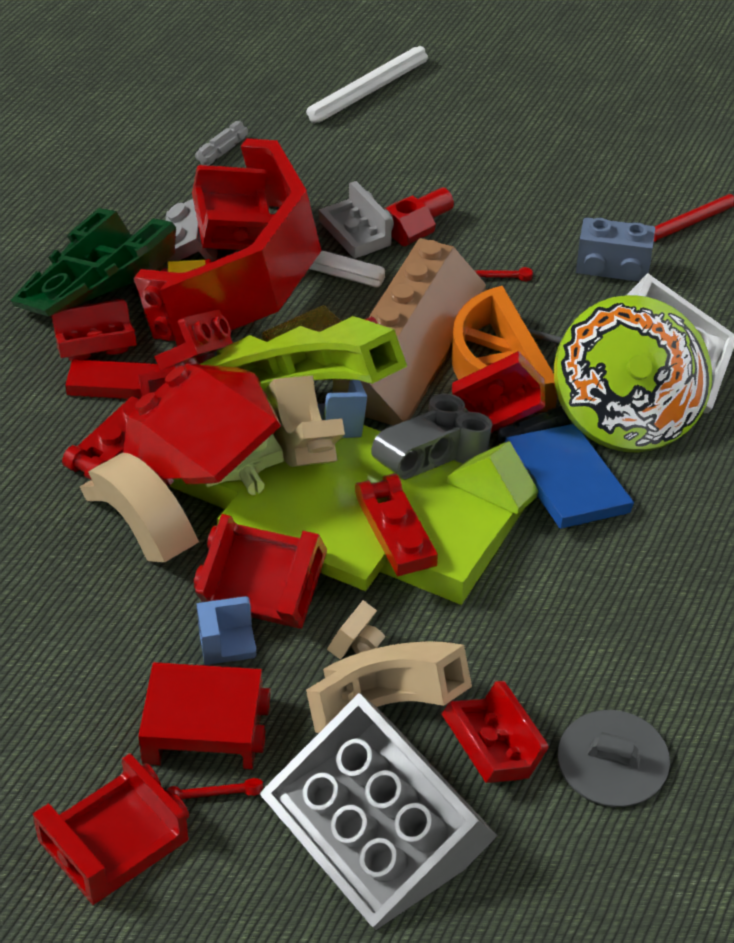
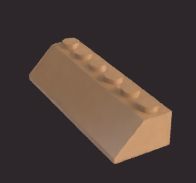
(422, 310)

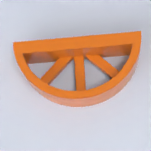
(497, 309)

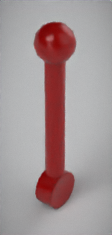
(523, 274)
(250, 787)

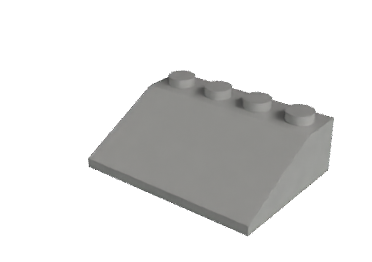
(376, 813)

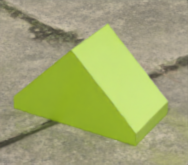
(497, 478)

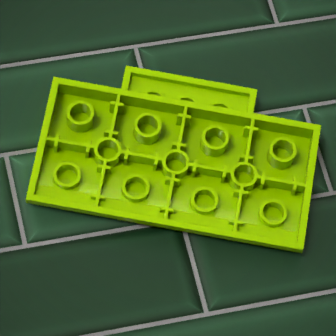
(324, 502)

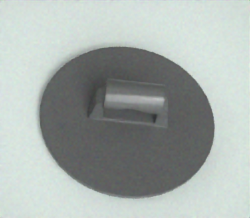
(613, 758)

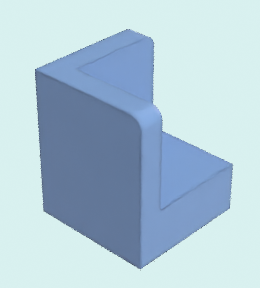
(348, 406)
(226, 630)

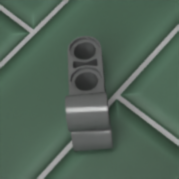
(433, 438)

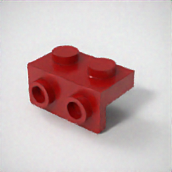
(93, 329)
(203, 337)
(503, 390)
(497, 734)

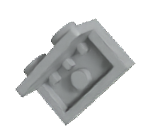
(358, 222)
(187, 232)

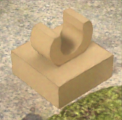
(357, 633)

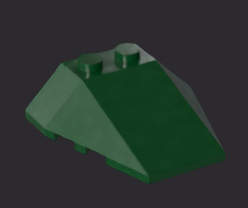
(96, 262)

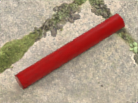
(693, 216)

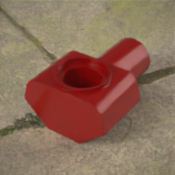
(415, 216)

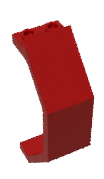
(248, 281)

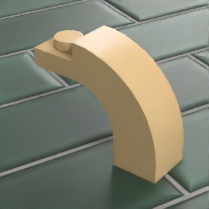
(302, 432)
(144, 504)
(390, 675)

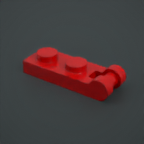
(102, 443)
(396, 525)

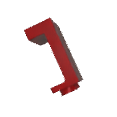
(230, 206)
(266, 566)
(203, 711)
(114, 831)

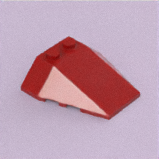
(200, 423)

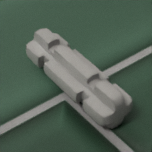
(221, 143)

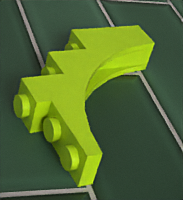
(343, 351)

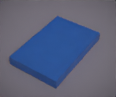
(570, 476)

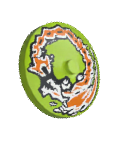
(633, 373)

